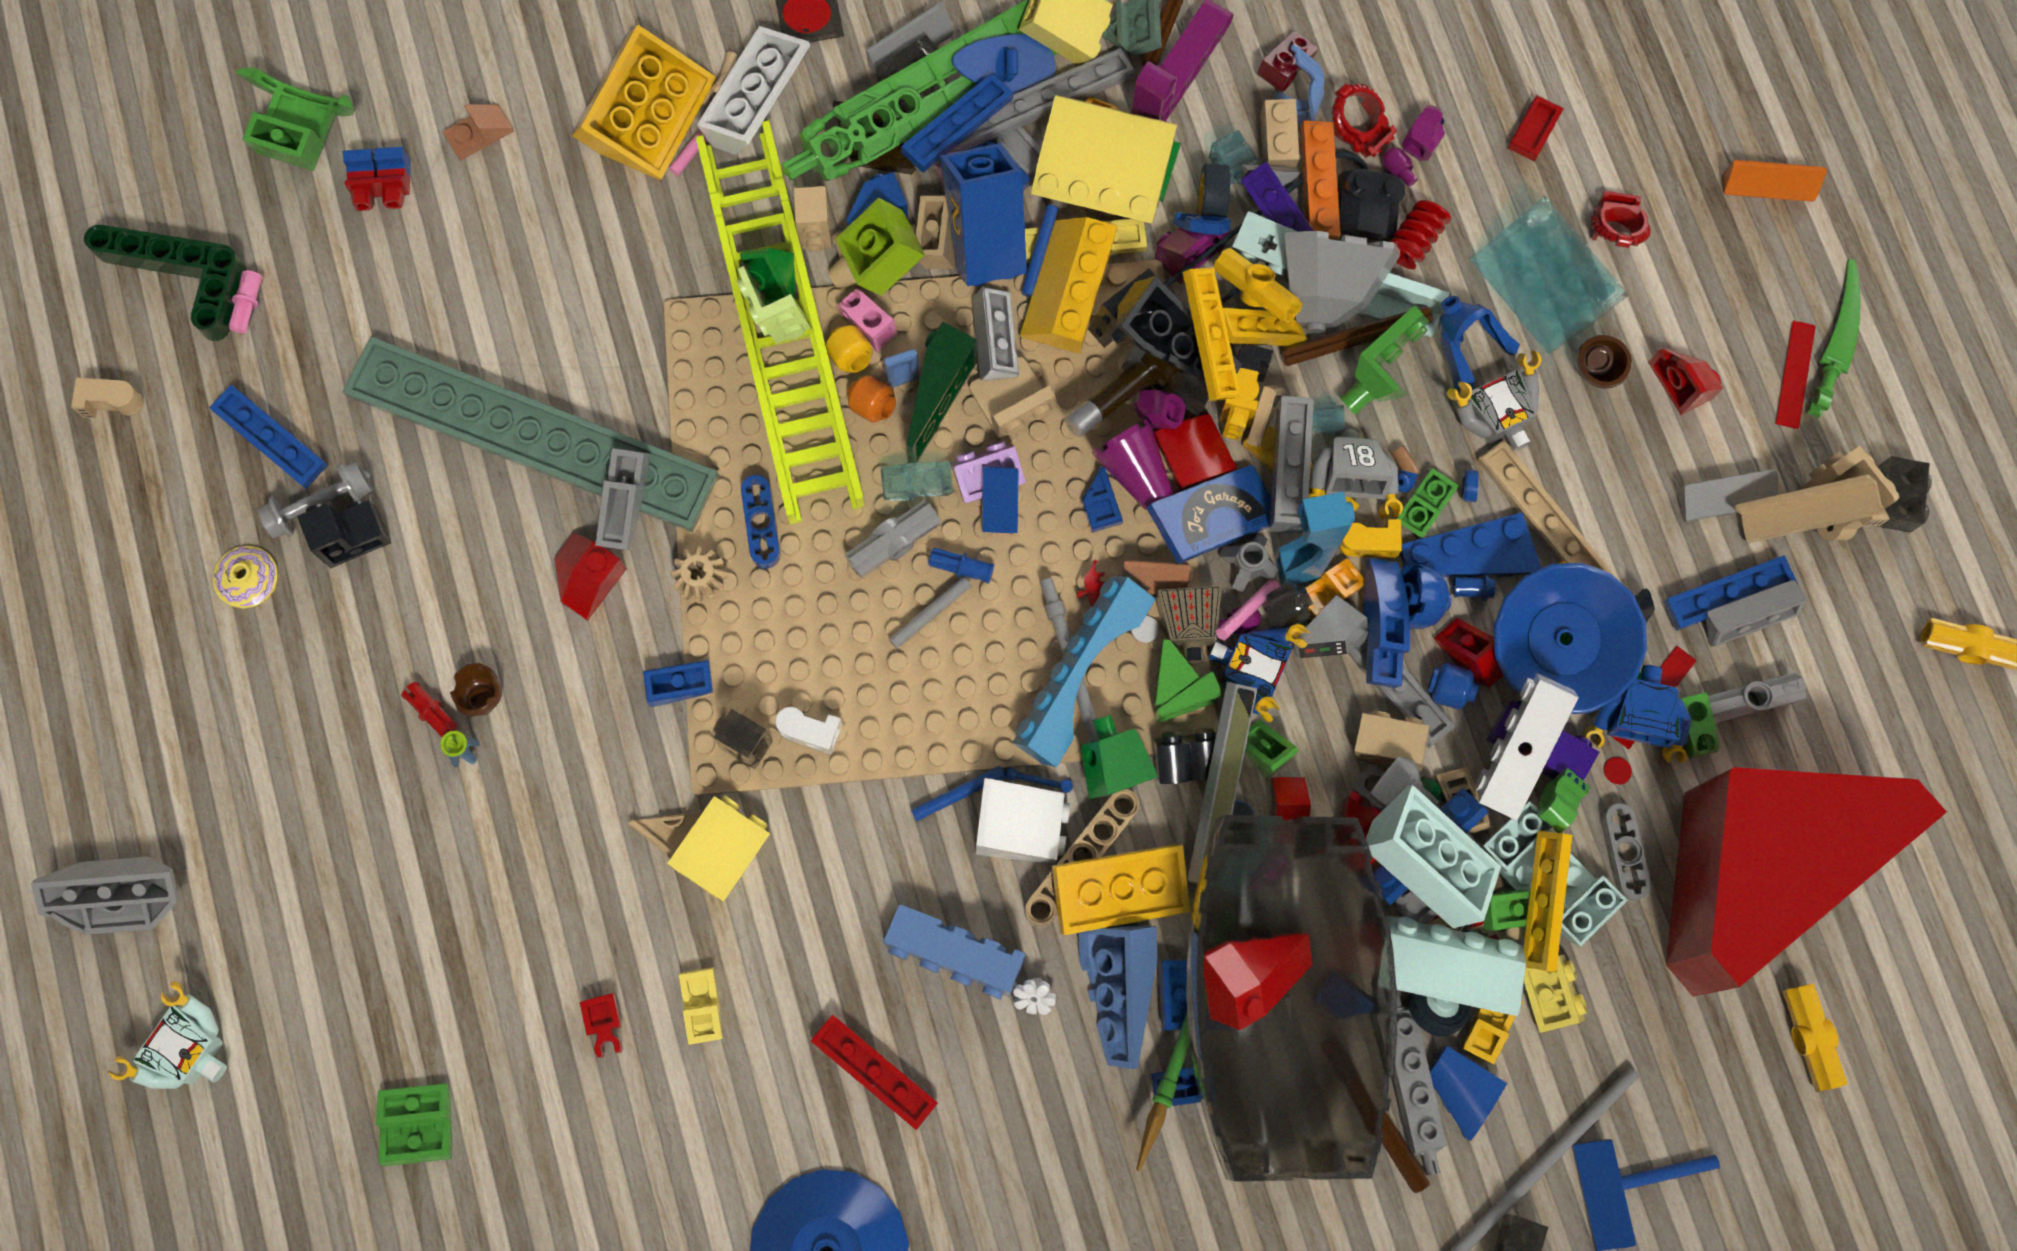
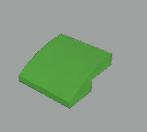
(414, 1125)

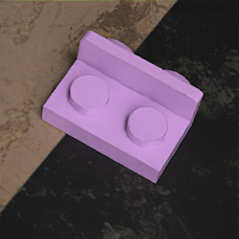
(969, 467)

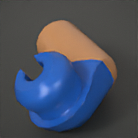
(1407, 471)

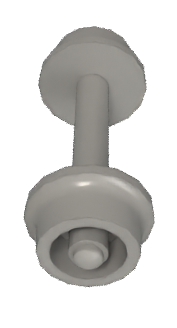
(277, 519)

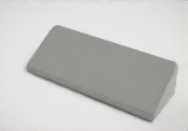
(932, 23)
(995, 334)
(1720, 495)
(1754, 612)

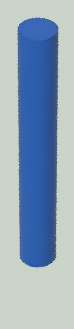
(1039, 250)
(956, 794)
(1670, 1172)

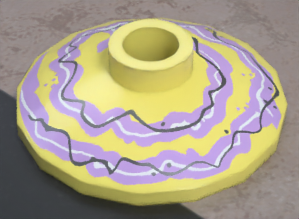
(255, 586)

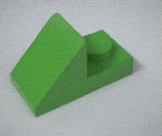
(1507, 909)

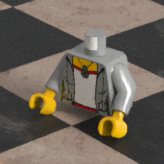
(1502, 405)

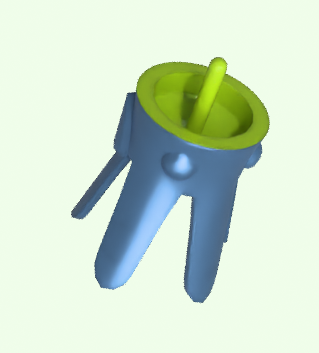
(456, 745)

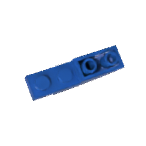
(1388, 622)

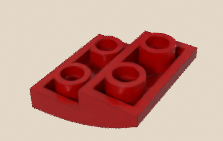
(1194, 452)

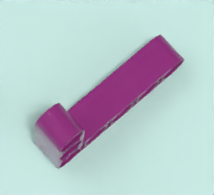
(1162, 87)

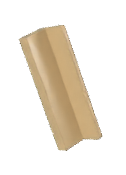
(1810, 508)

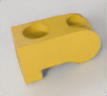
(1373, 542)

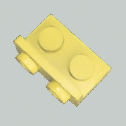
(1555, 996)

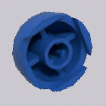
(1426, 595)

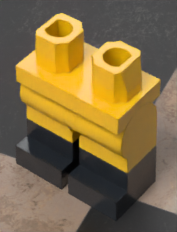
(1240, 411)

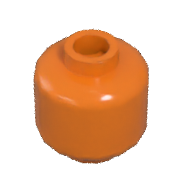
(871, 399)

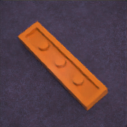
(1320, 177)

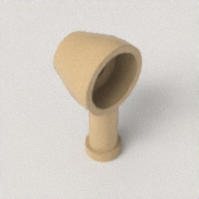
(840, 272)

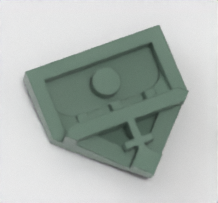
(1135, 27)

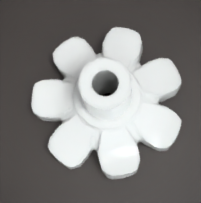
(1034, 996)

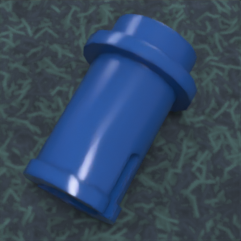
(1474, 587)

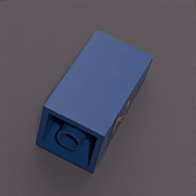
(985, 213)

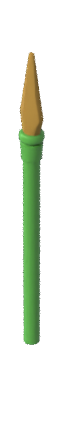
(1165, 1093)

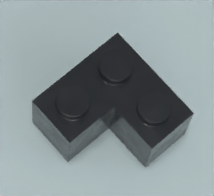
(344, 534)

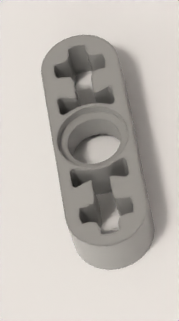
(1631, 826)

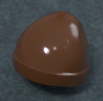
(1603, 361)

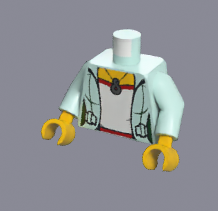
(178, 1047)

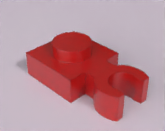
(601, 1018)

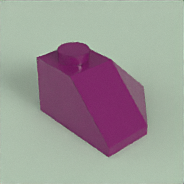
(1182, 247)

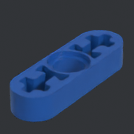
(765, 498)

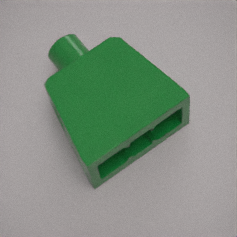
(1114, 760)

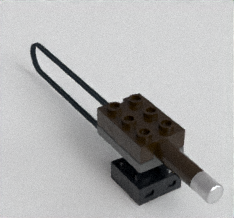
(1140, 368)

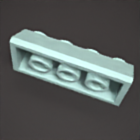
(1434, 858)
(1457, 965)

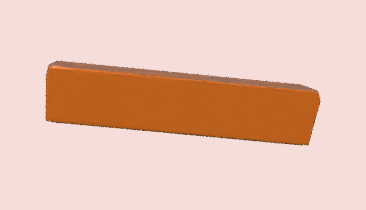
(1773, 180)

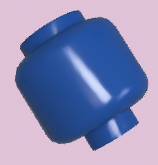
(1452, 686)

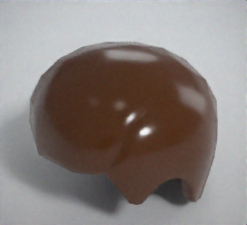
(476, 690)

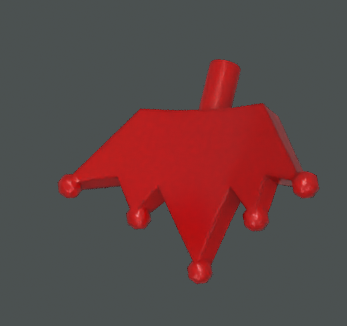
(1092, 584)

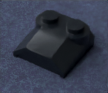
(1369, 203)

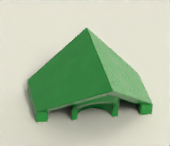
(771, 271)

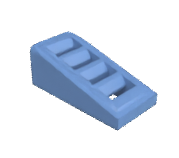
(901, 368)

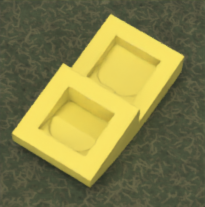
(701, 1005)

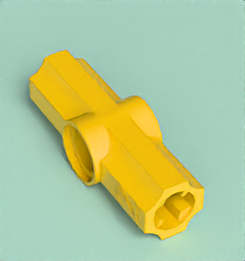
(1258, 285)
(1970, 643)
(1815, 1037)

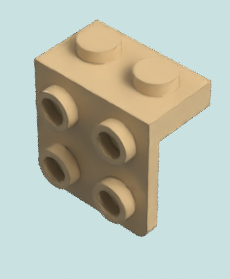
(1013, 401)
(1853, 465)

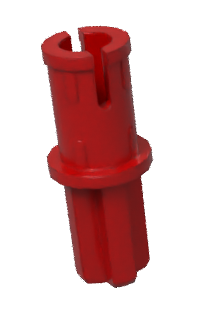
(429, 709)

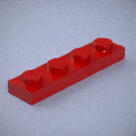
(874, 1072)

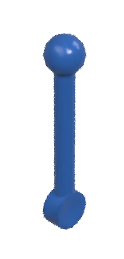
(1065, 786)

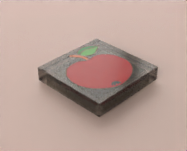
(810, 19)

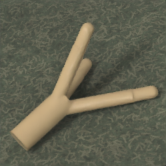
(729, 62)

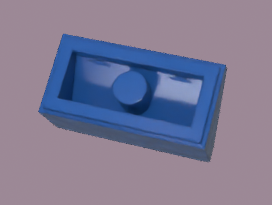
(1000, 499)

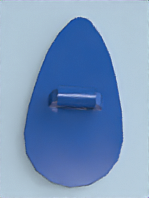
(1011, 58)

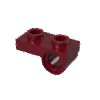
(1280, 66)

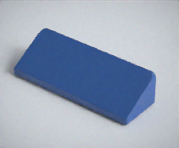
(1604, 1195)

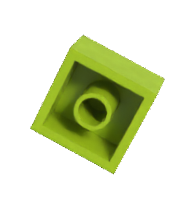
(880, 247)

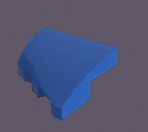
(1465, 1089)

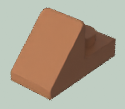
(480, 129)

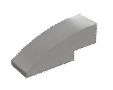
(622, 498)

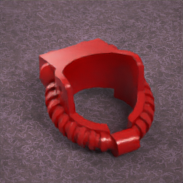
(1379, 132)
(1623, 210)

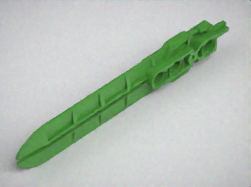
(882, 98)

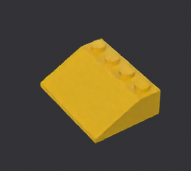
(644, 104)

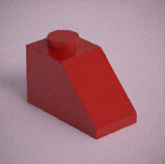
(1472, 650)

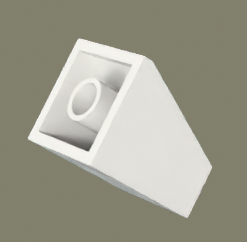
(1021, 822)

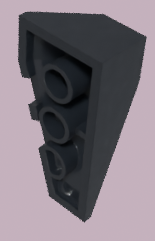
(1162, 326)

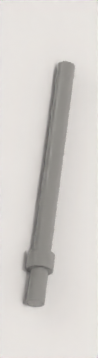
(1056, 611)

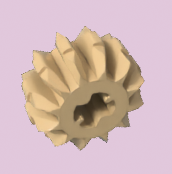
(697, 562)

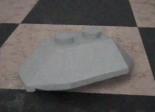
(107, 895)

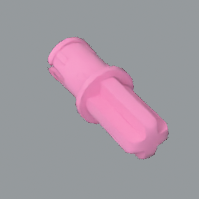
(245, 301)

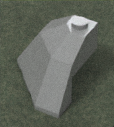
(1334, 275)

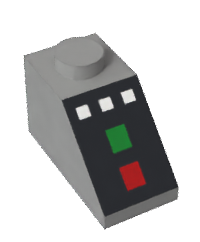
(1334, 631)

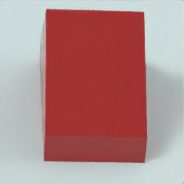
(1775, 855)

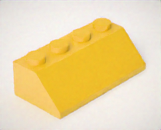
(1069, 283)

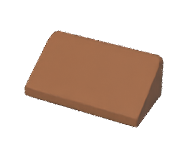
(1157, 575)

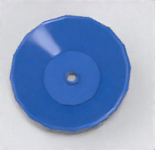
(1598, 616)
(829, 1211)

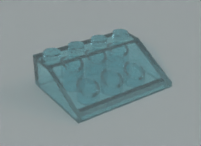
(1549, 276)

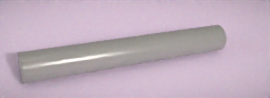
(930, 612)

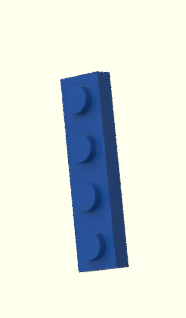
(957, 122)
(268, 436)
(1692, 606)
(1463, 811)

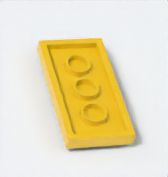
(1121, 889)

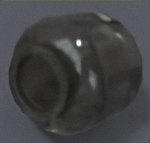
(1287, 605)

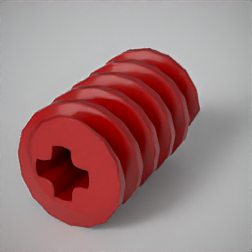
(1419, 232)

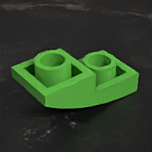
(1427, 503)

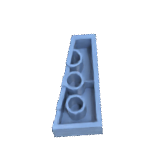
(953, 951)

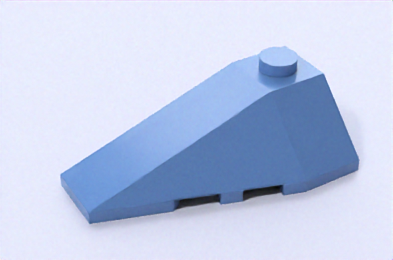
(1121, 975)

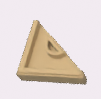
(1264, 413)
(666, 831)

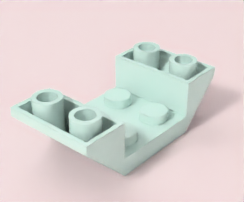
(1587, 898)

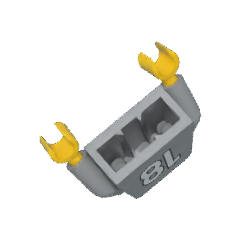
(1357, 469)

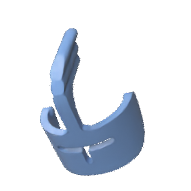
(1315, 89)

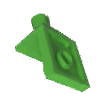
(1372, 378)

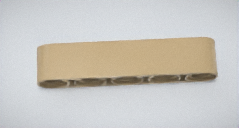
(1088, 842)

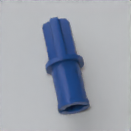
(961, 565)

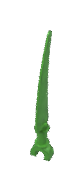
(1842, 343)

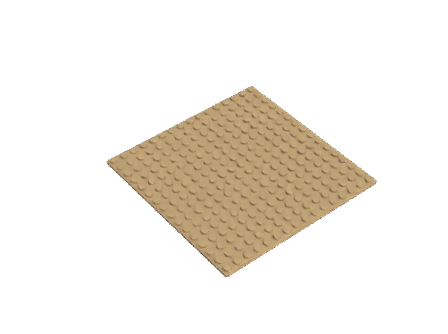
(821, 634)

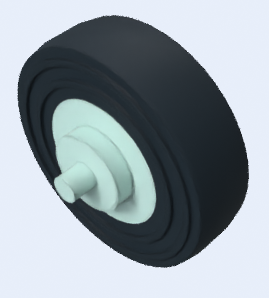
(1438, 1015)

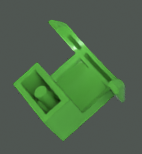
(294, 121)

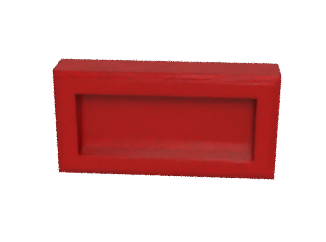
(1535, 128)

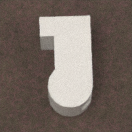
(808, 731)

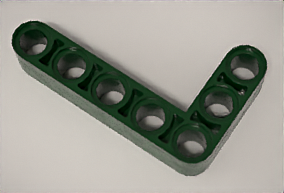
(178, 262)

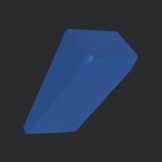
(677, 683)

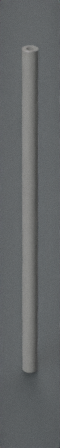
(1546, 1161)

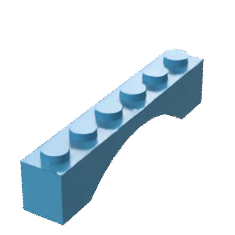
(1324, 526)
(1049, 725)

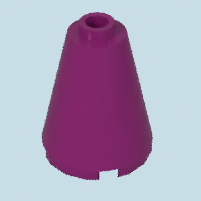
(1136, 464)

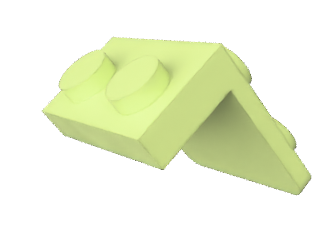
(779, 319)

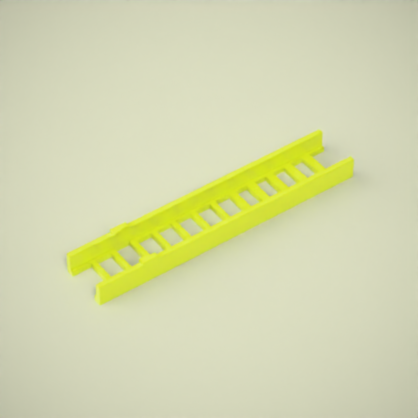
(826, 389)

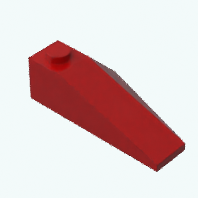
(1253, 975)

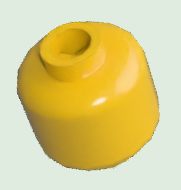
(849, 349)

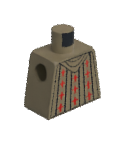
(1190, 618)

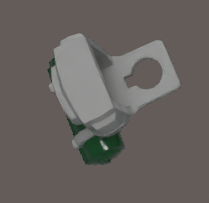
(1393, 781)

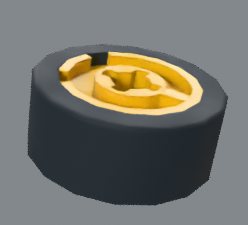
(1214, 190)

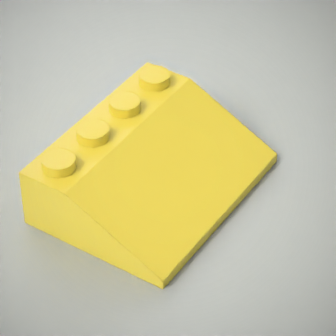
(1104, 159)

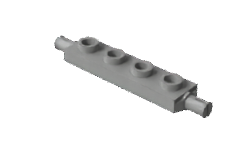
(1416, 1092)

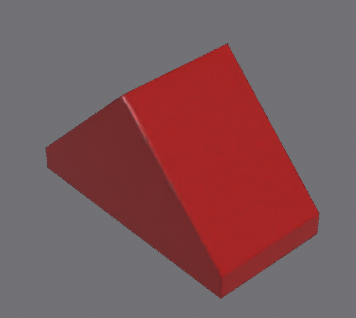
(1290, 797)

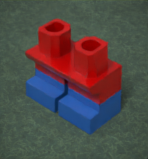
(377, 174)

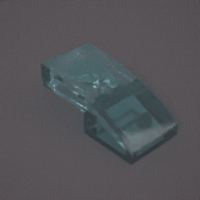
(916, 480)

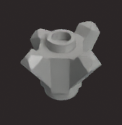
(1249, 561)

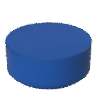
(1470, 486)

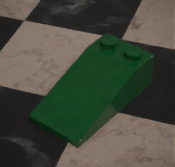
(945, 369)

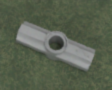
(893, 539)
(1770, 695)

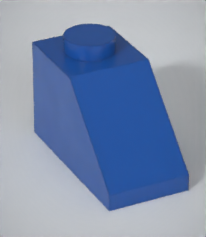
(879, 186)

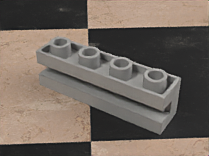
(1291, 462)

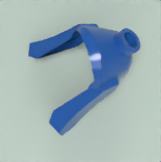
(1454, 321)

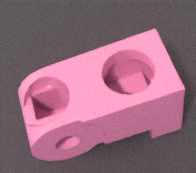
(869, 318)

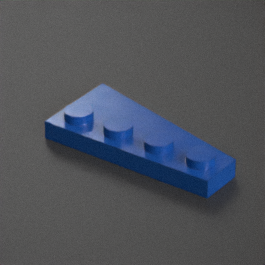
(1487, 548)

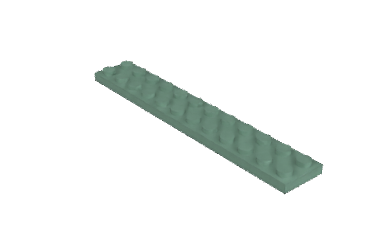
(522, 429)

